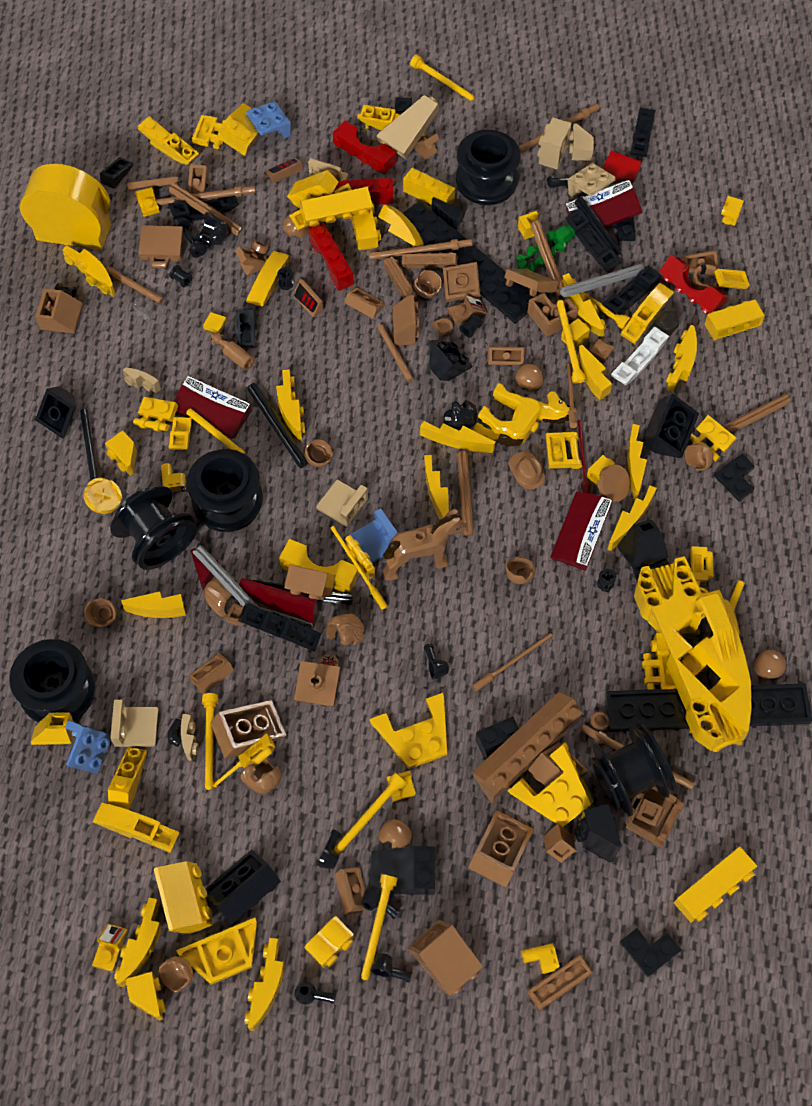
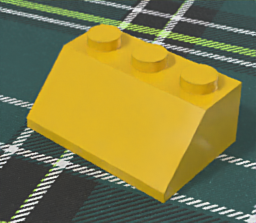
(183, 897)

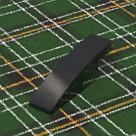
(279, 627)

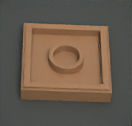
(461, 281)

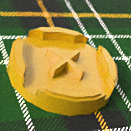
(102, 495)

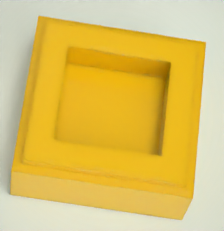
(214, 323)

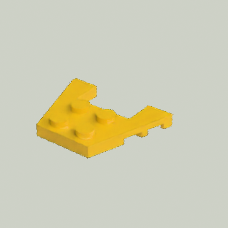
(420, 741)
(563, 797)

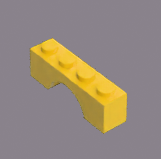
(296, 555)

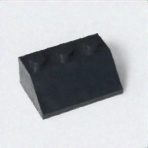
(670, 427)
(598, 832)
(242, 886)

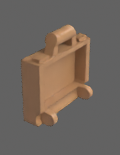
(161, 244)
(531, 279)
(668, 818)

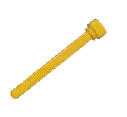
(418, 63)
(621, 320)
(577, 374)
(209, 701)
(395, 784)
(387, 884)

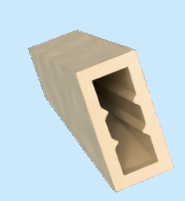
(409, 126)

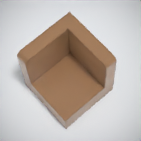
(559, 843)

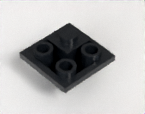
(447, 360)
(643, 544)

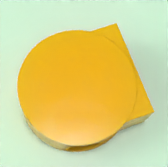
(66, 207)

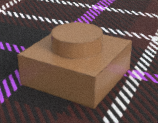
(601, 350)
(650, 813)

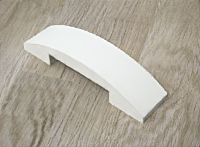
(641, 357)

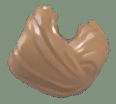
(217, 596)
(349, 627)
(262, 777)

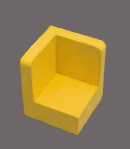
(524, 224)
(407, 791)

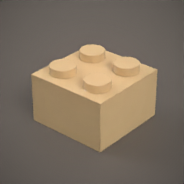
(554, 143)

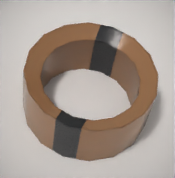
(704, 269)

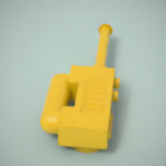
(697, 558)
(253, 755)

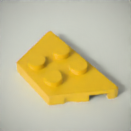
(223, 952)

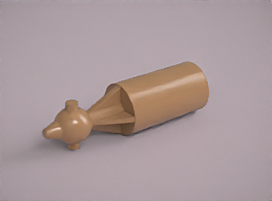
(234, 352)

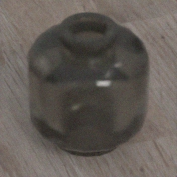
(666, 322)

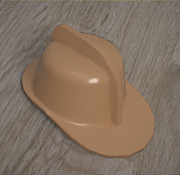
(527, 470)

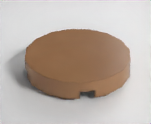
(614, 482)

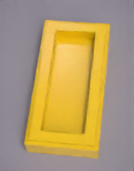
(731, 278)

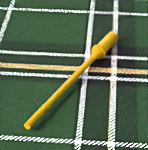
(373, 590)

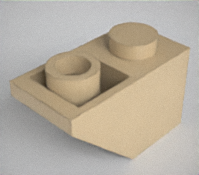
(581, 145)

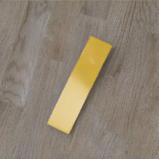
(267, 278)
(463, 439)
(635, 464)
(437, 494)
(627, 519)

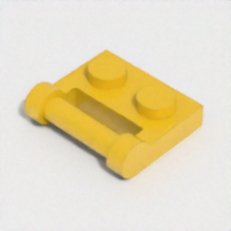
(557, 450)

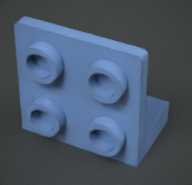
(269, 118)
(375, 536)
(88, 747)

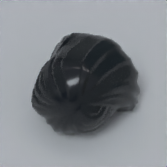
(213, 231)
(461, 415)

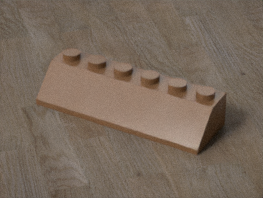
(526, 744)

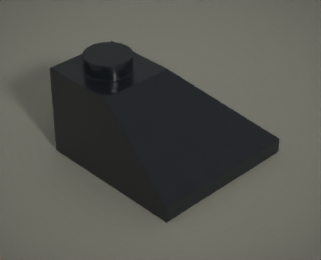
(56, 410)

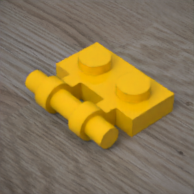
(204, 132)
(157, 409)
(716, 433)
(362, 558)
(664, 678)

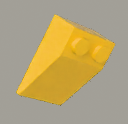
(238, 130)

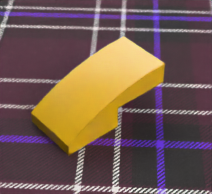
(180, 433)

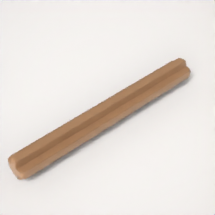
(203, 207)
(547, 255)
(758, 413)
(465, 496)

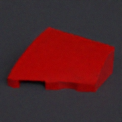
(622, 167)

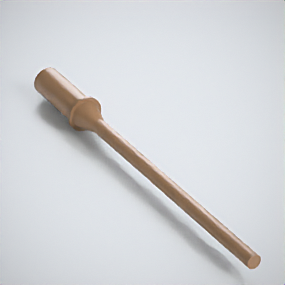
(572, 412)
(491, 676)

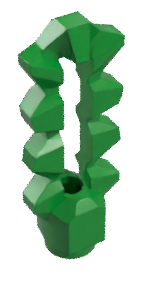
(560, 237)

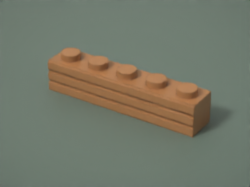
(429, 260)
(398, 278)

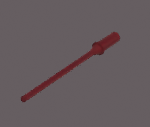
(585, 485)

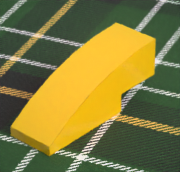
(400, 225)
(594, 373)
(155, 606)

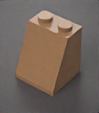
(445, 957)

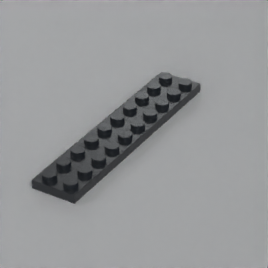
(434, 230)
(665, 711)

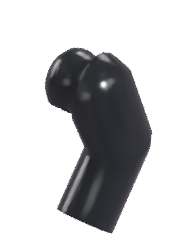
(554, 182)
(173, 737)

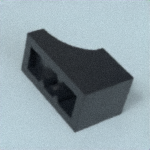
(246, 326)

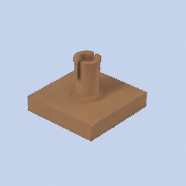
(317, 683)

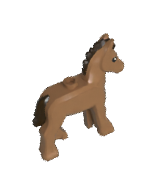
(422, 542)

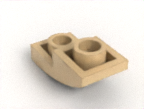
(139, 378)
(188, 741)

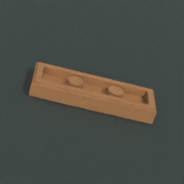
(152, 183)
(559, 982)

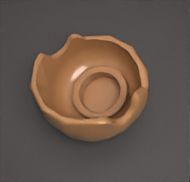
(290, 229)
(427, 284)
(529, 377)
(318, 453)
(699, 456)
(520, 570)
(100, 612)
(770, 664)
(396, 833)
(176, 973)

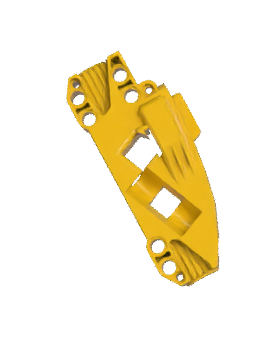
(726, 706)

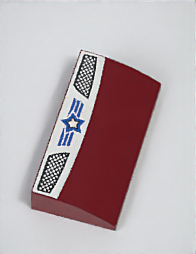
(611, 204)
(215, 406)
(581, 530)
(282, 603)

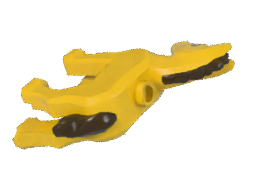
(525, 418)

